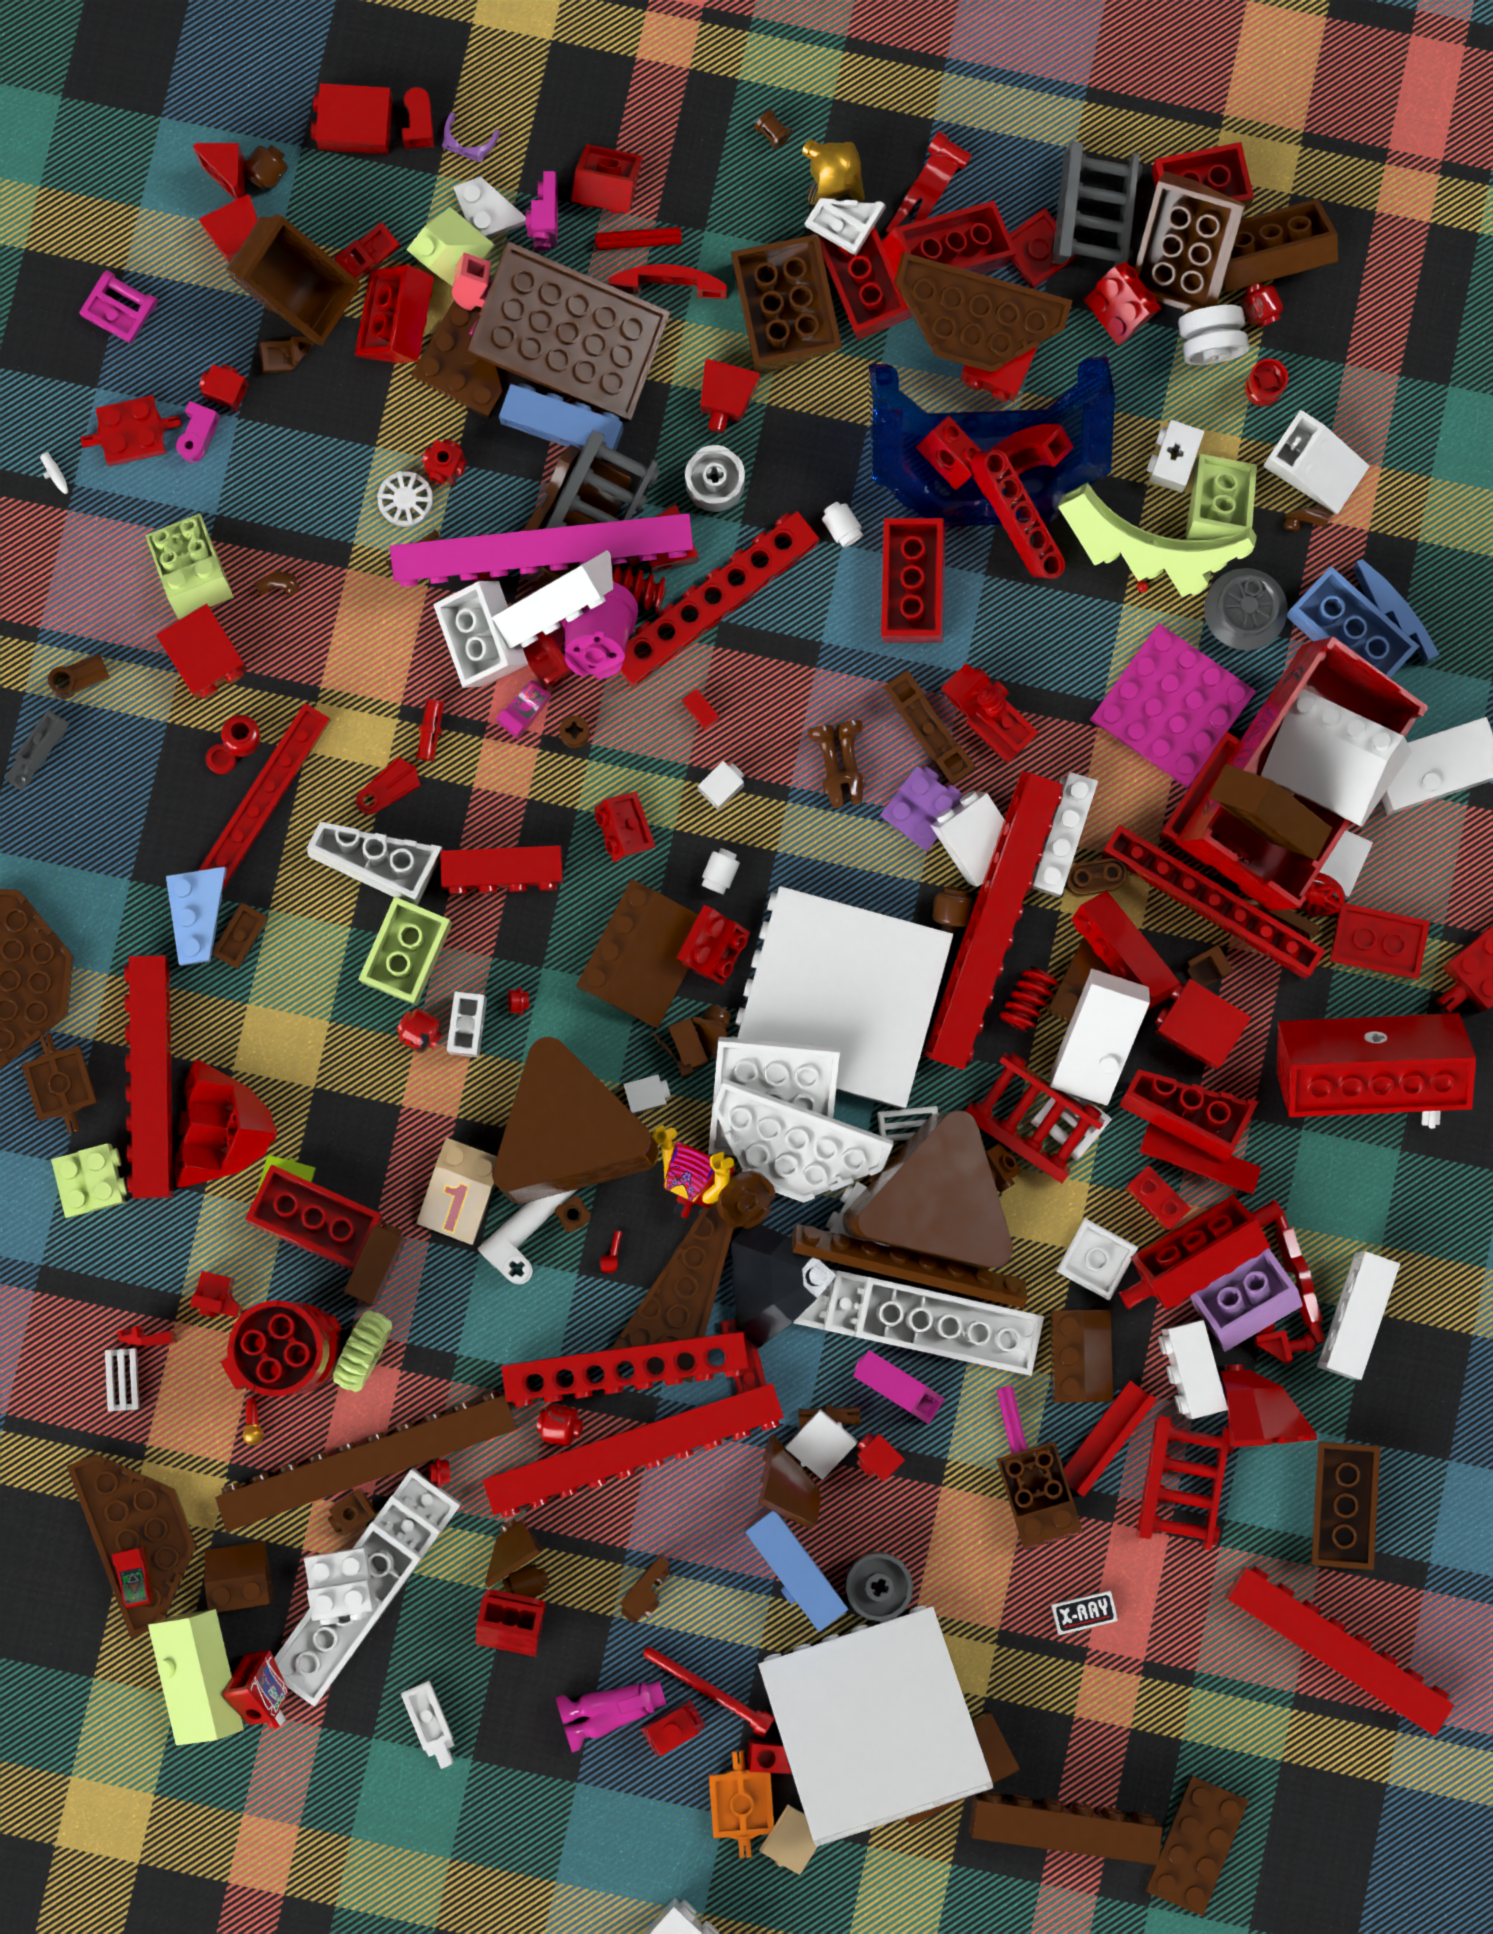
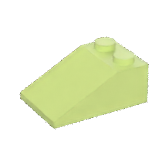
(1221, 498)

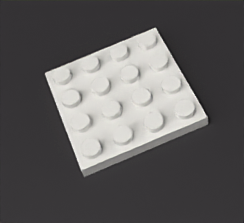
(783, 1070)

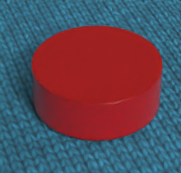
(220, 760)

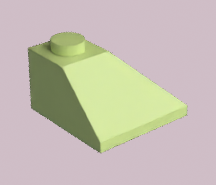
(444, 242)

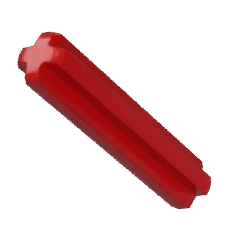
(638, 238)

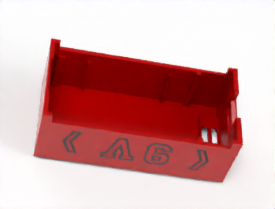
(1274, 874)

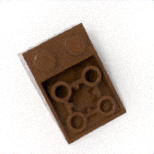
(1039, 1495)

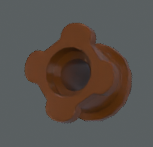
(562, 1212)

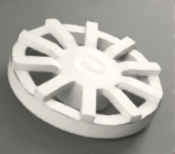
(405, 498)

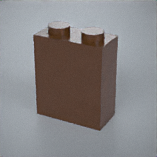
(376, 1263)

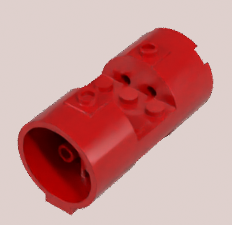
(283, 1348)

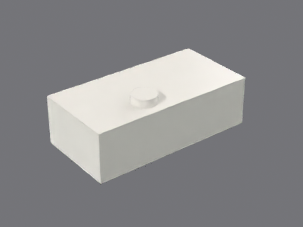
(1442, 766)
(1099, 1037)
(1358, 1315)

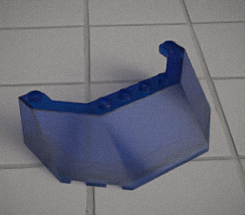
(901, 425)

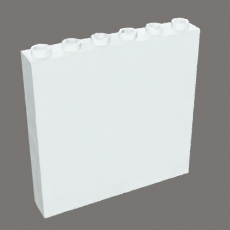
(846, 984)
(874, 1725)

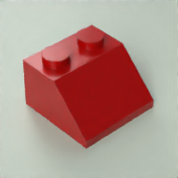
(606, 179)

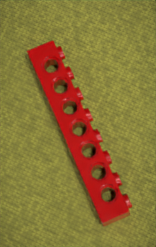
(788, 526)
(1213, 902)
(517, 1374)

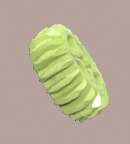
(362, 1351)

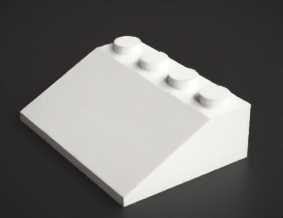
(1335, 757)

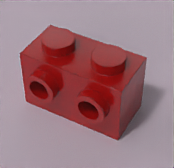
(877, 1456)

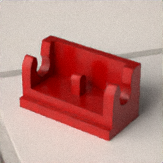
(546, 661)

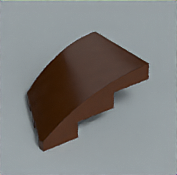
(788, 1486)

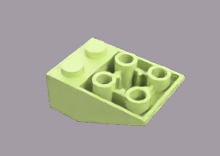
(189, 566)

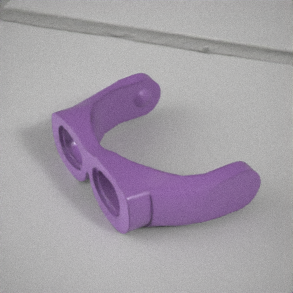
(474, 153)

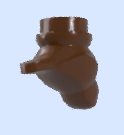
(712, 1027)

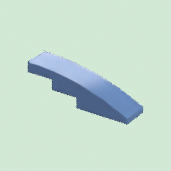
(1393, 605)

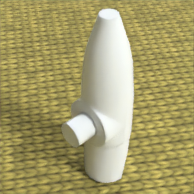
(54, 472)

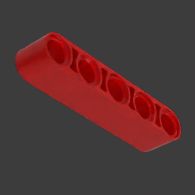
(1006, 508)

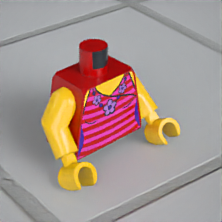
(691, 1172)

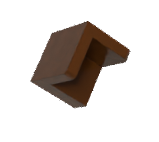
(1208, 967)

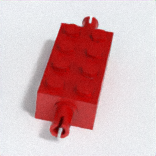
(1472, 973)
(1200, 1252)

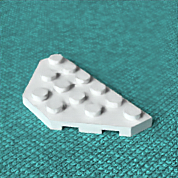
(793, 1145)

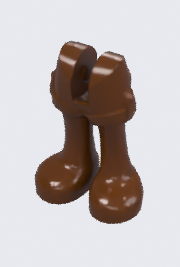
(847, 734)

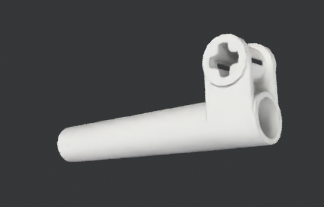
(502, 1245)

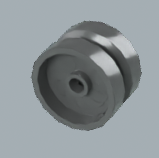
(880, 1604)

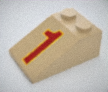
(458, 1191)

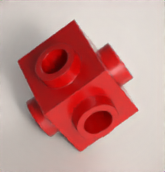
(444, 471)

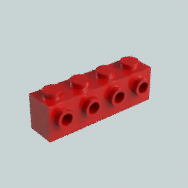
(501, 868)
(1123, 946)

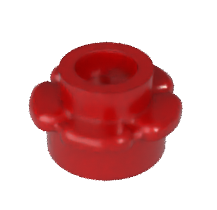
(517, 1001)
(439, 1472)

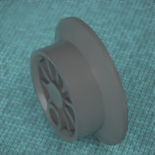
(1245, 609)

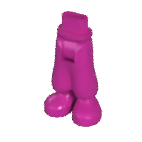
(607, 1710)

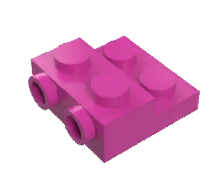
(543, 216)

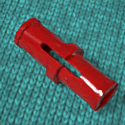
(430, 730)

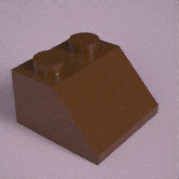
(238, 1577)

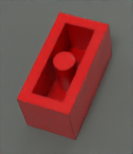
(700, 709)

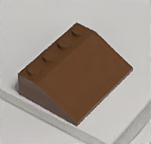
(1188, 242)
(785, 303)
(638, 953)

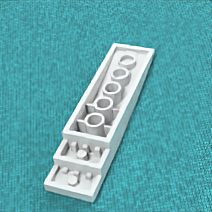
(926, 1322)
(394, 1549)

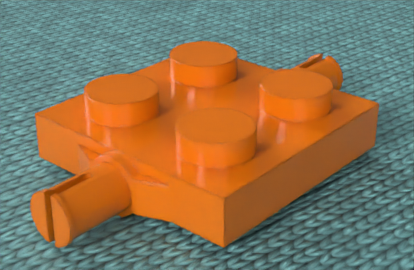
(741, 1804)

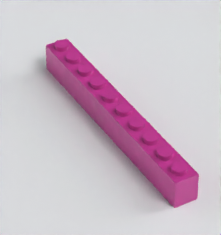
(540, 548)

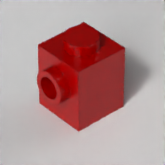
(224, 386)

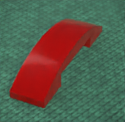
(669, 274)

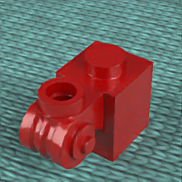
(972, 689)

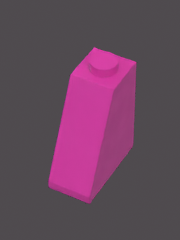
(898, 1386)

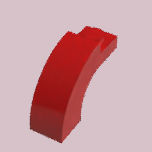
(1033, 447)

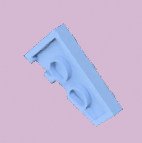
(194, 912)

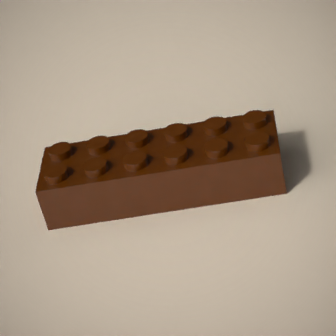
(1065, 1828)

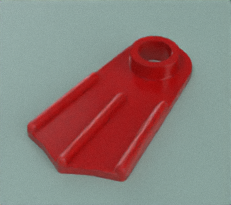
(389, 786)

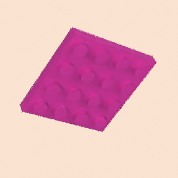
(1172, 705)

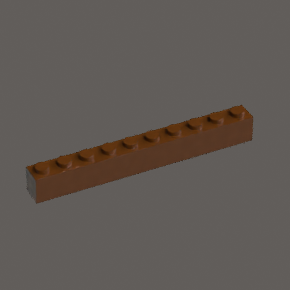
(366, 1462)

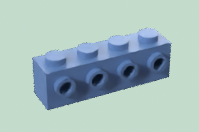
(557, 420)

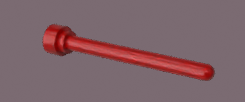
(758, 1720)

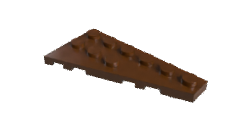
(683, 1293)

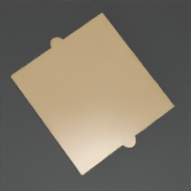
(790, 1841)

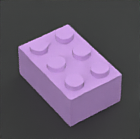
(1247, 1300)

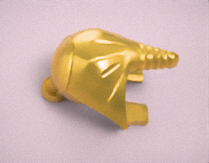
(835, 171)

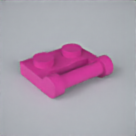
(114, 315)

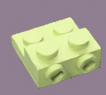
(90, 1180)

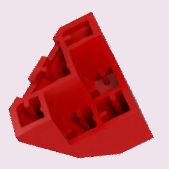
(222, 1127)
(1260, 1410)

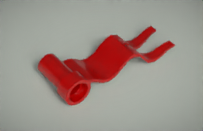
(933, 179)

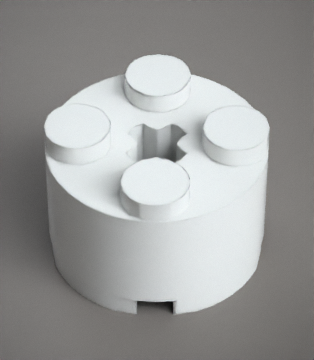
(729, 470)

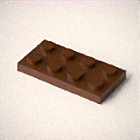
(1196, 1845)

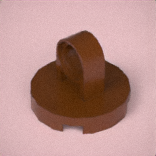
(745, 1199)

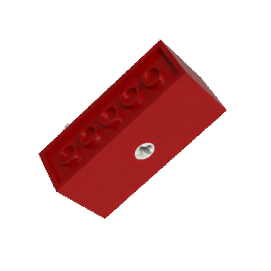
(1376, 1066)

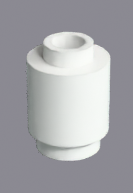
(842, 524)
(720, 871)

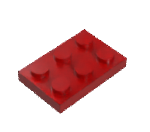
(1379, 941)

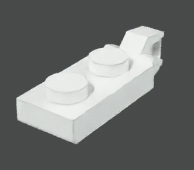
(429, 1722)

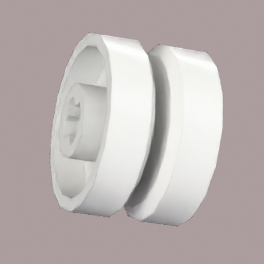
(1213, 334)

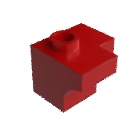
(215, 1296)

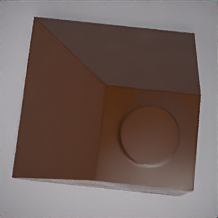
(512, 1550)

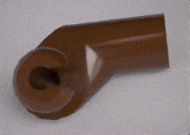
(1305, 515)
(278, 580)

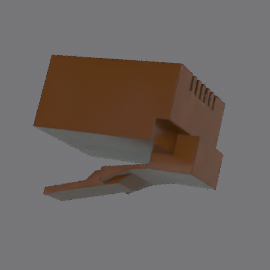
(687, 1045)

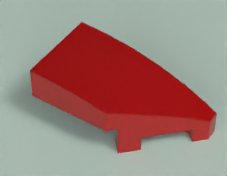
(136, 1336)

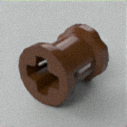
(773, 129)

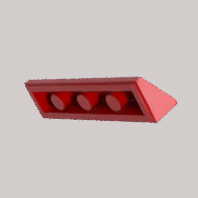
(1178, 1153)

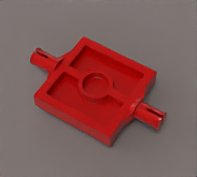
(130, 430)

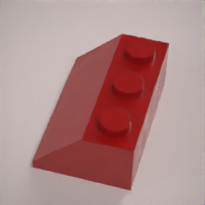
(394, 314)

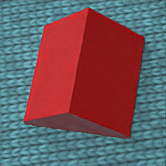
(225, 165)

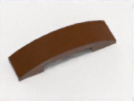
(928, 728)

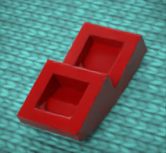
(368, 252)

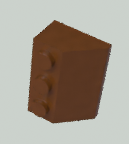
(1081, 1356)

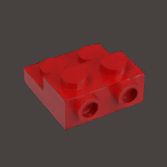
(1122, 303)

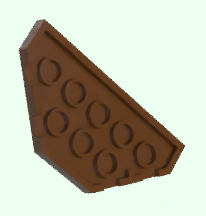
(976, 315)
(33, 976)
(134, 1512)

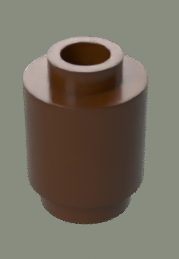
(527, 1581)

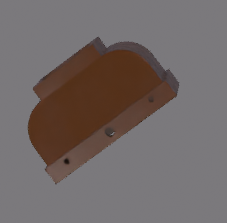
(293, 277)

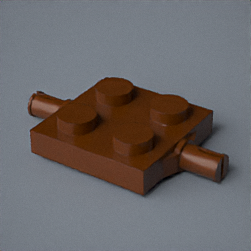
(59, 1083)

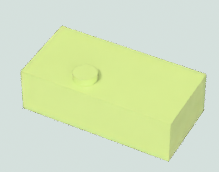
(194, 1676)

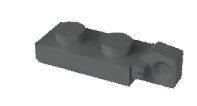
(36, 749)

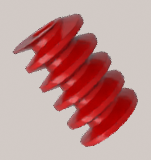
(641, 589)
(1028, 999)

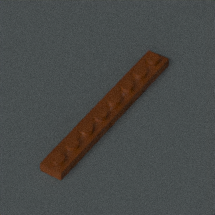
(909, 1265)

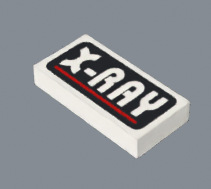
(1084, 1612)

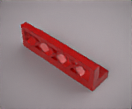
(1107, 1437)

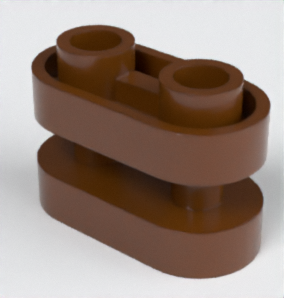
(1095, 877)

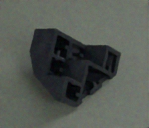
(772, 1282)

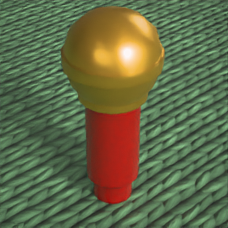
(253, 1432)

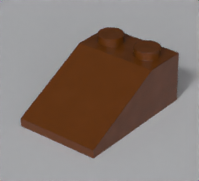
(1073, 982)

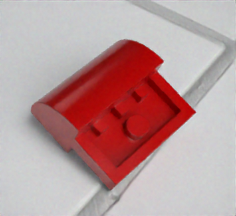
(713, 945)

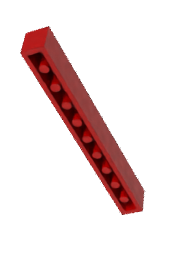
(993, 920)
(632, 1449)

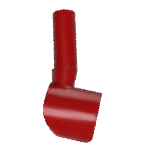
(610, 1263)

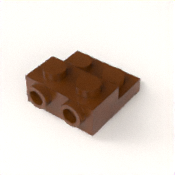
(643, 1596)

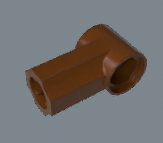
(81, 675)

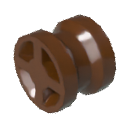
(574, 737)

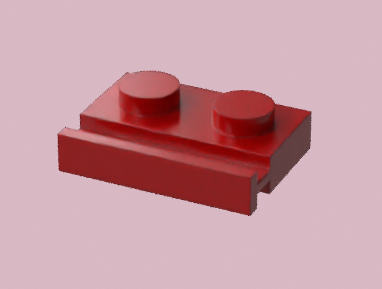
(1004, 733)

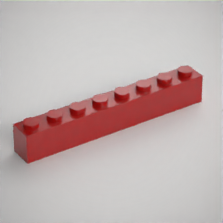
(150, 1077)
(1339, 1650)

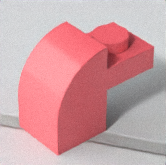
(471, 281)

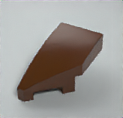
(283, 355)

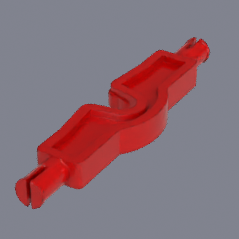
(1296, 1264)

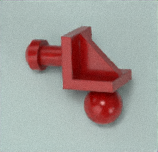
(1279, 1346)

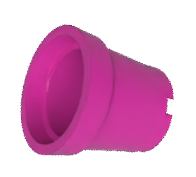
(600, 636)

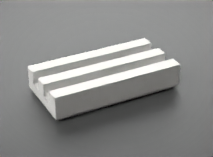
(905, 1112)
(122, 1380)

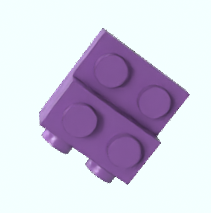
(918, 805)

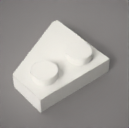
(487, 208)

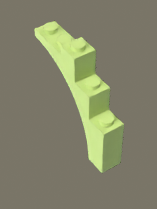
(1148, 554)

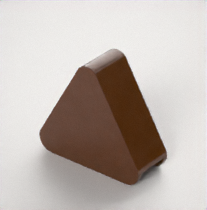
(566, 1130)
(936, 1198)

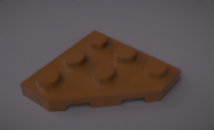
(453, 371)

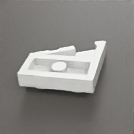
(844, 221)

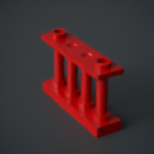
(1006, 1130)
(1156, 1493)

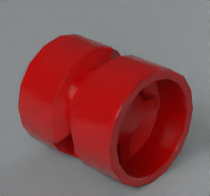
(1266, 382)

